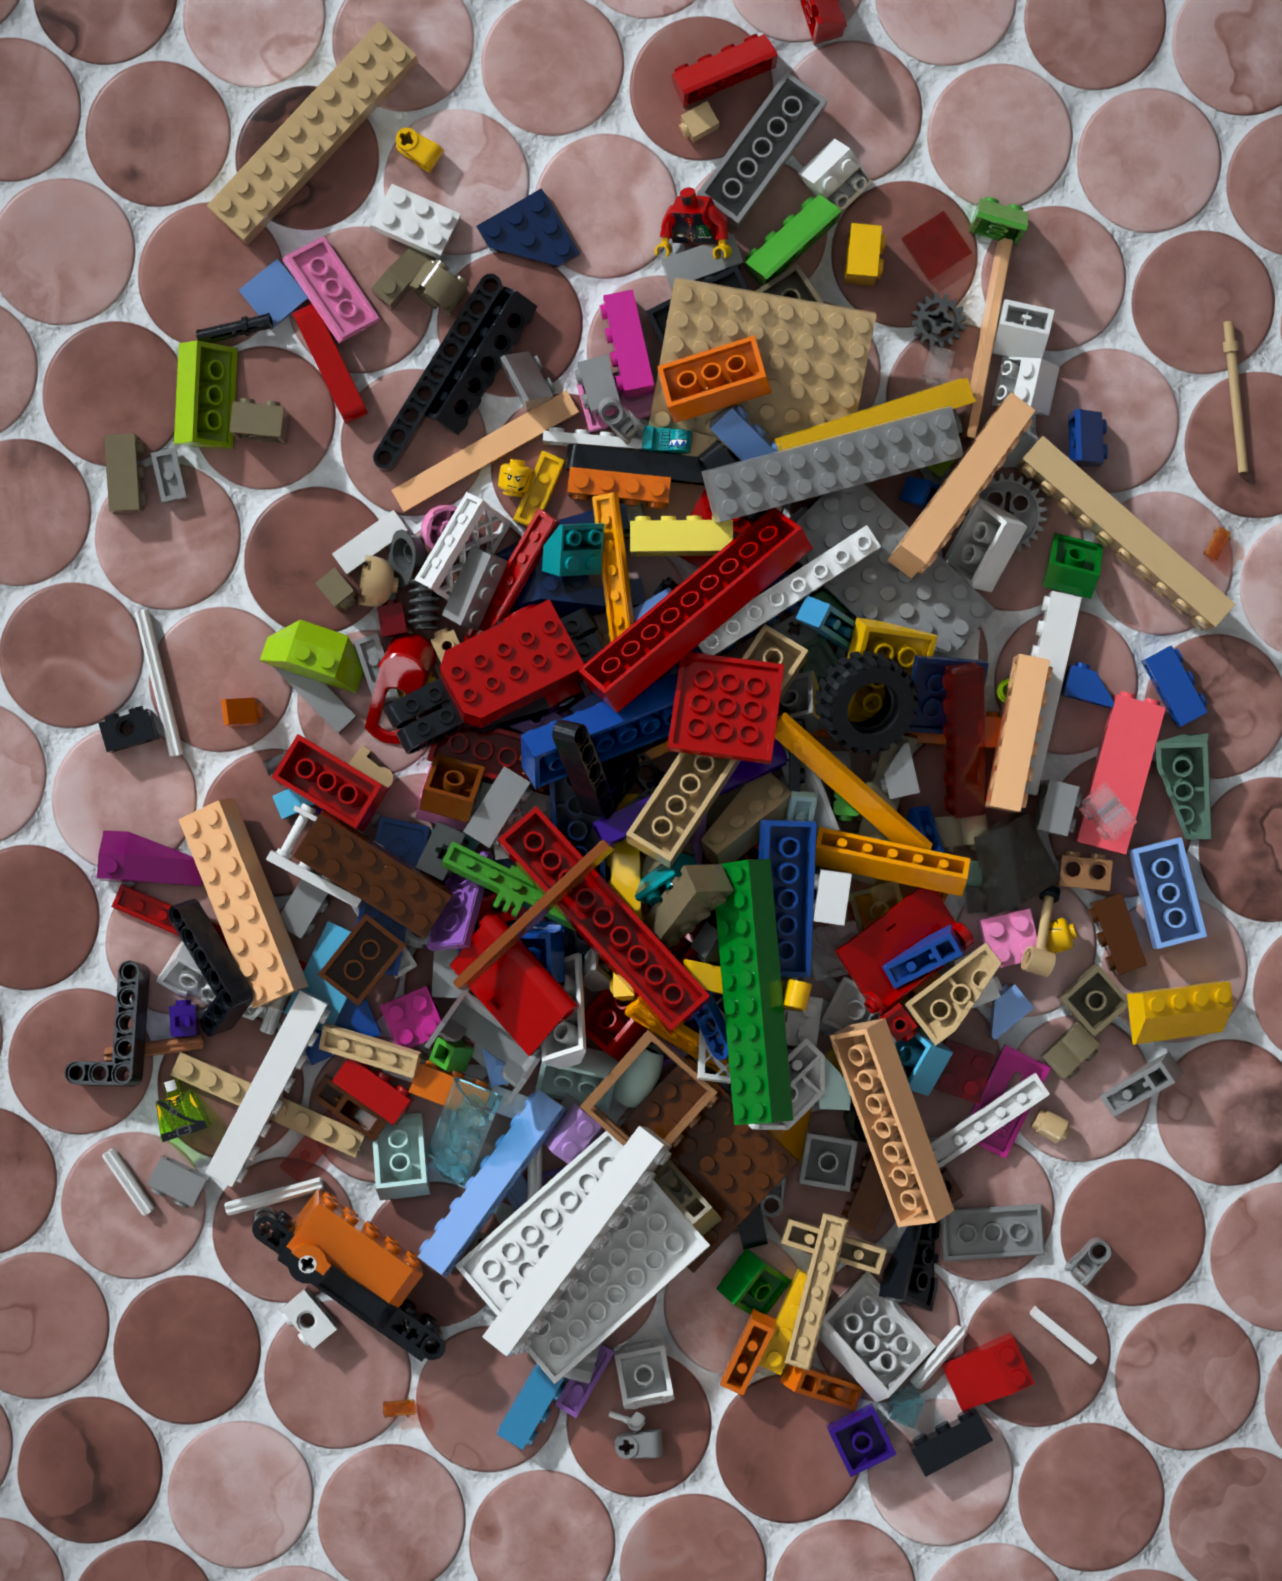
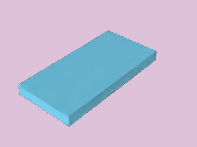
(326, 946)

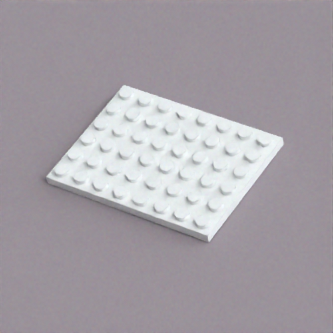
(626, 1273)

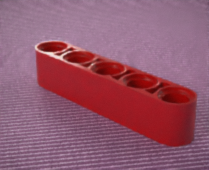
(330, 364)

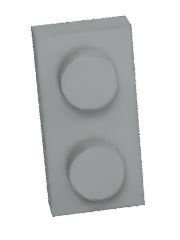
(169, 475)

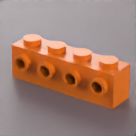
(630, 487)

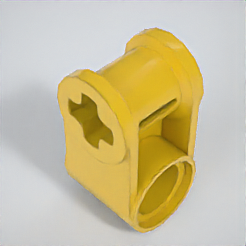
(421, 151)

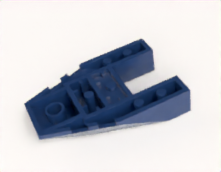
(569, 592)

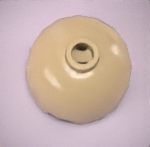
(377, 582)

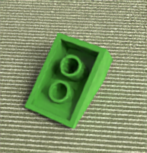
(999, 221)

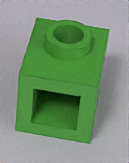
(451, 1055)

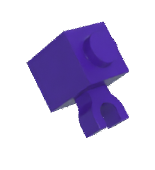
(184, 1019)

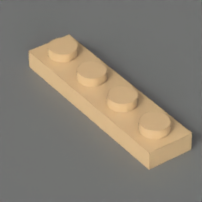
(370, 1050)

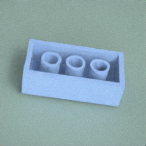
(1167, 893)

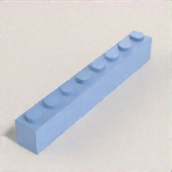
(491, 1183)

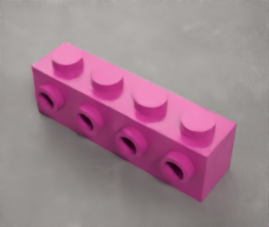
(628, 344)

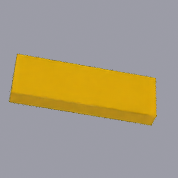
(542, 486)

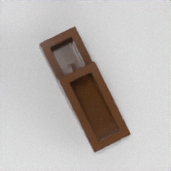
(348, 1108)

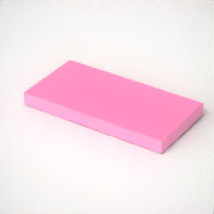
(331, 289)

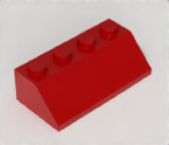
(724, 69)

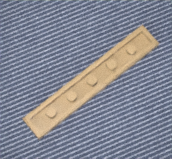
(816, 1291)

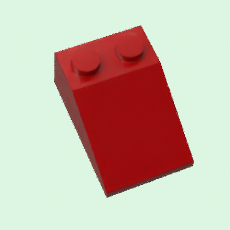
(987, 1372)

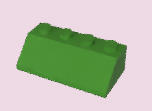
(792, 240)

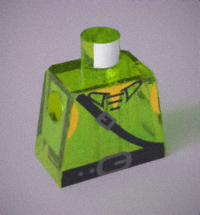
(180, 1112)

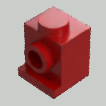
(895, 1013)

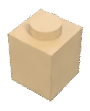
(699, 122)

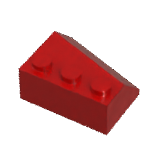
(823, 19)

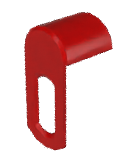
(404, 668)

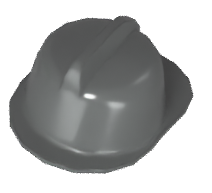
(406, 555)

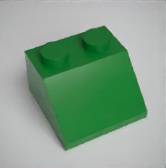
(1072, 565)
(753, 1283)

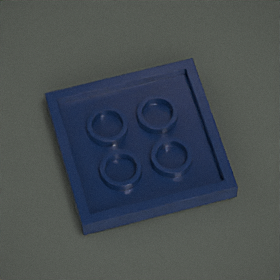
(928, 677)

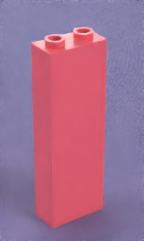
(1123, 762)

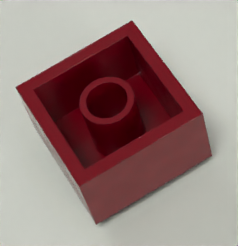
(965, 1072)

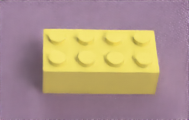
(678, 537)

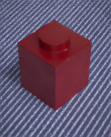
(392, 618)

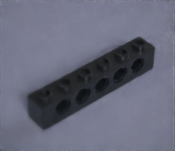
(469, 365)

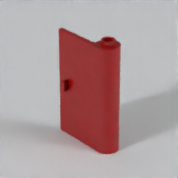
(873, 947)
(516, 988)

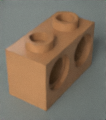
(1083, 878)

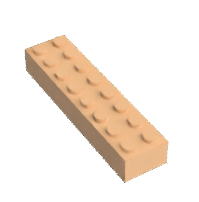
(962, 486)
(243, 901)
(891, 1123)

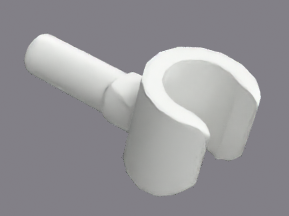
(635, 1423)

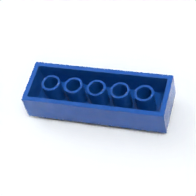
(792, 857)

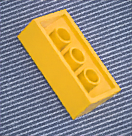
(1179, 1011)

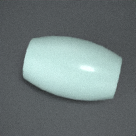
(639, 1077)

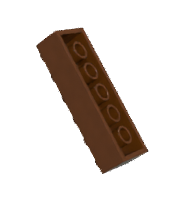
(373, 874)

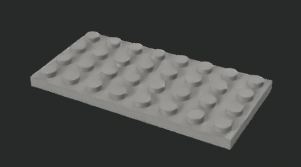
(876, 589)

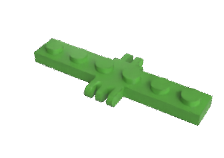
(509, 884)

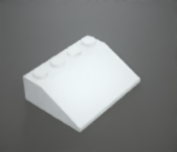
(873, 1338)

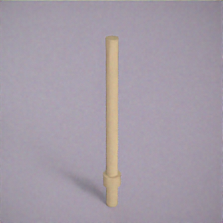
(1230, 347)

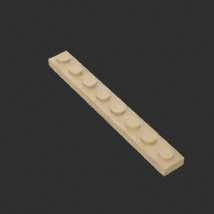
(290, 1115)

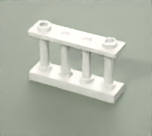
(282, 859)

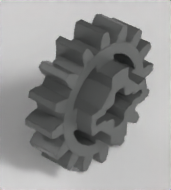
(928, 318)

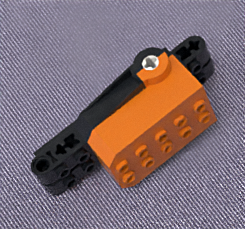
(354, 1267)

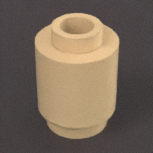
(1050, 1126)

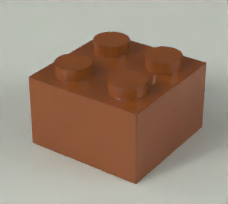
(452, 788)

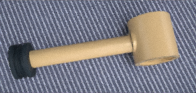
(1038, 959)

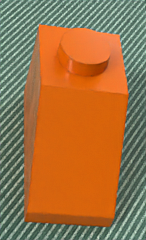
(241, 711)

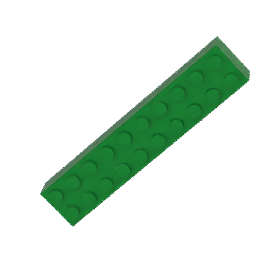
(753, 996)

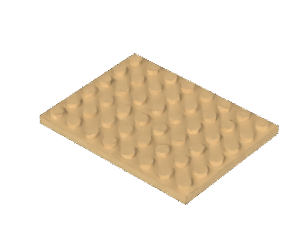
(808, 348)

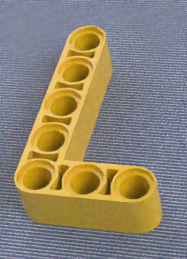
(794, 992)

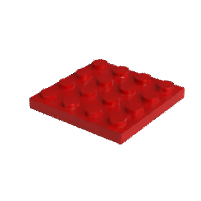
(726, 707)

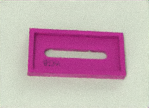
(998, 1079)

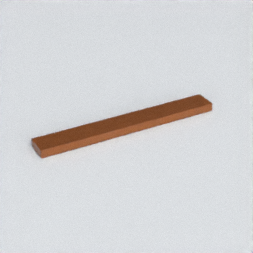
(533, 915)

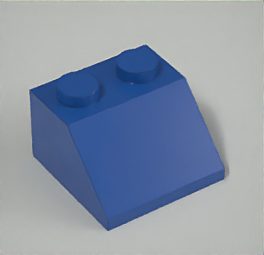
(1086, 438)

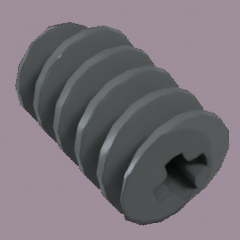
(423, 607)

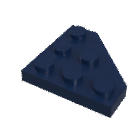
(530, 232)

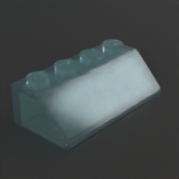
(462, 1130)

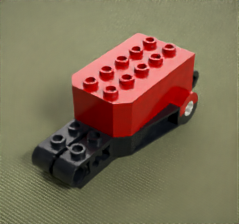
(501, 677)

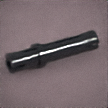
(245, 326)

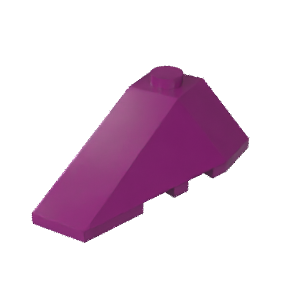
(140, 860)

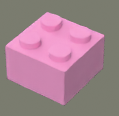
(1009, 934)

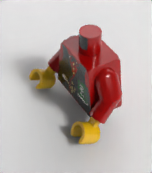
(694, 221)

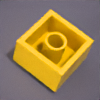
(862, 254)

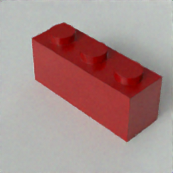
(374, 1090)

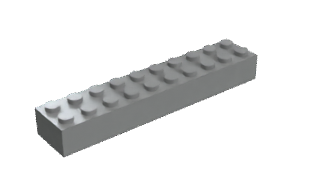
(832, 464)

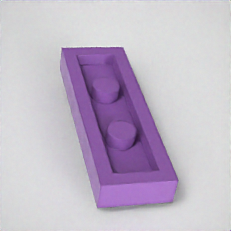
(577, 1392)

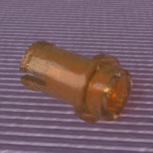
(1217, 543)
(399, 1408)

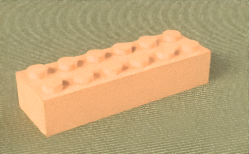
(1017, 733)

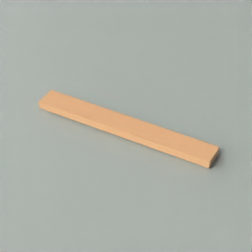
(987, 337)
(485, 451)

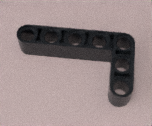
(595, 787)
(216, 965)
(122, 1035)

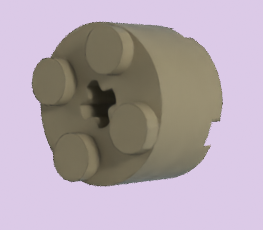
(438, 286)

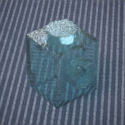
(906, 1406)

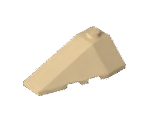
(950, 998)

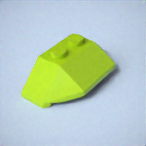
(315, 655)

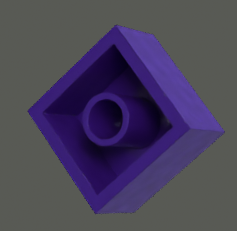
(861, 1440)

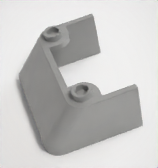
(475, 1021)

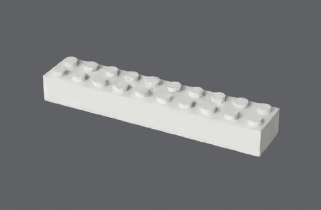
(577, 1242)

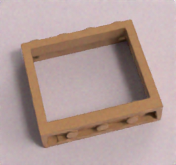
(689, 1119)

